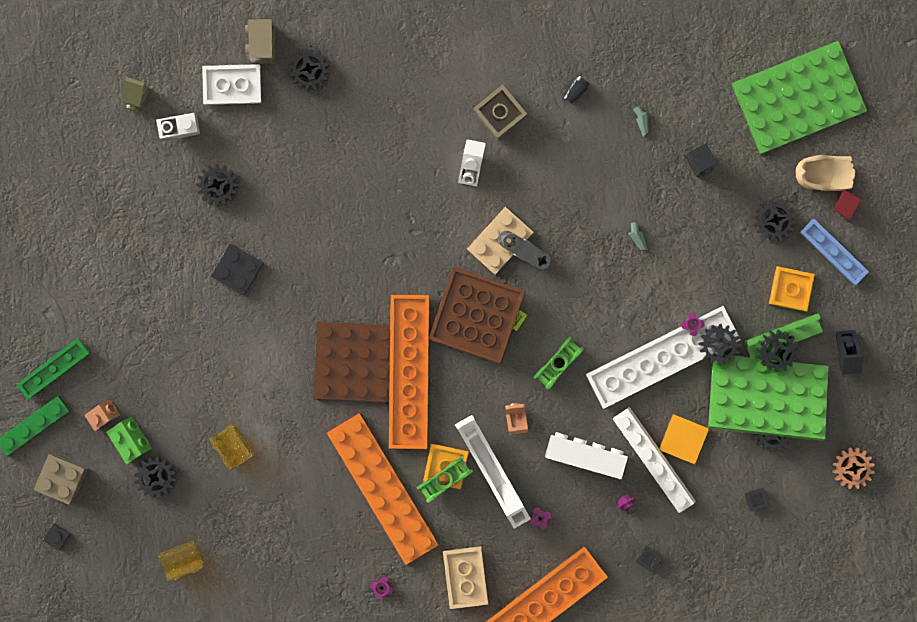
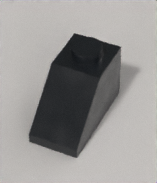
(849, 352)

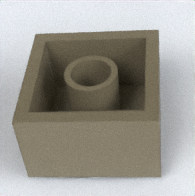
(261, 41)
(499, 112)
(60, 478)

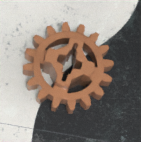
(854, 476)

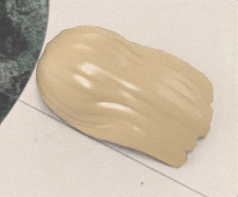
(826, 173)

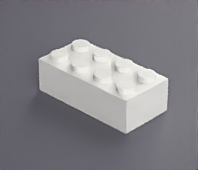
(585, 456)

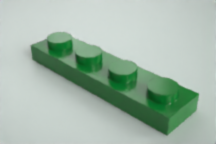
(53, 369)
(33, 425)

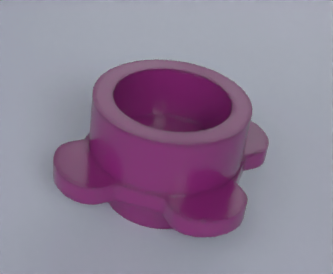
(693, 329)
(626, 502)
(539, 513)
(376, 586)

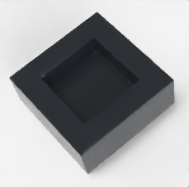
(756, 499)
(56, 537)
(649, 558)

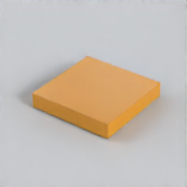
(791, 289)
(683, 439)
(439, 459)

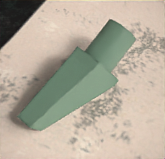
(642, 120)
(637, 236)

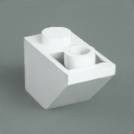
(178, 126)
(471, 162)

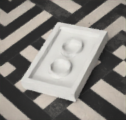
(231, 84)

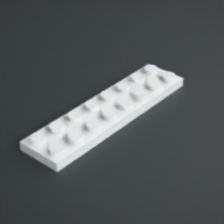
(655, 360)

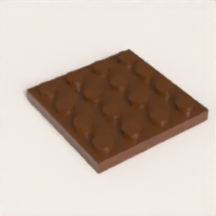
(477, 315)
(352, 362)

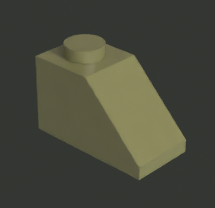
(134, 94)

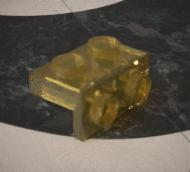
(231, 446)
(181, 560)

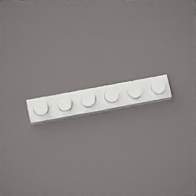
(654, 460)

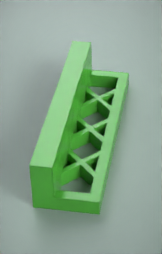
(799, 330)

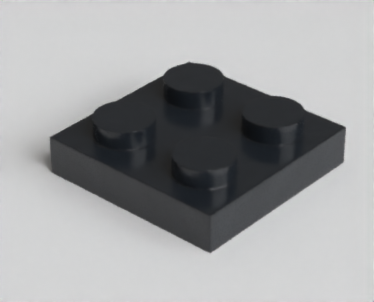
(237, 269)

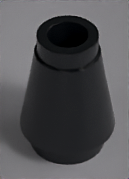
(576, 89)

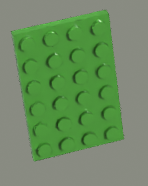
(799, 97)
(769, 402)

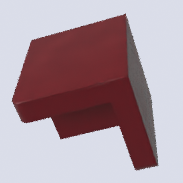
(846, 204)

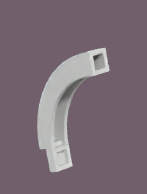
(493, 471)

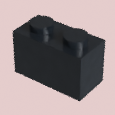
(701, 160)

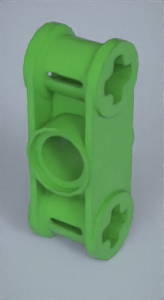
(566, 355)
(434, 484)

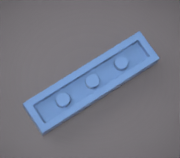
(834, 252)

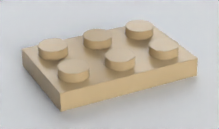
(486, 245)
(465, 577)

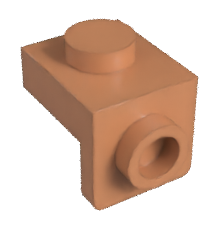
(102, 414)
(516, 418)

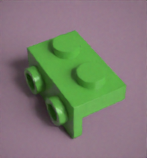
(129, 439)

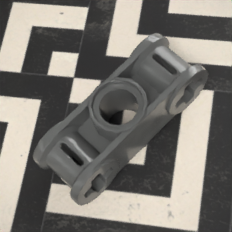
(524, 250)

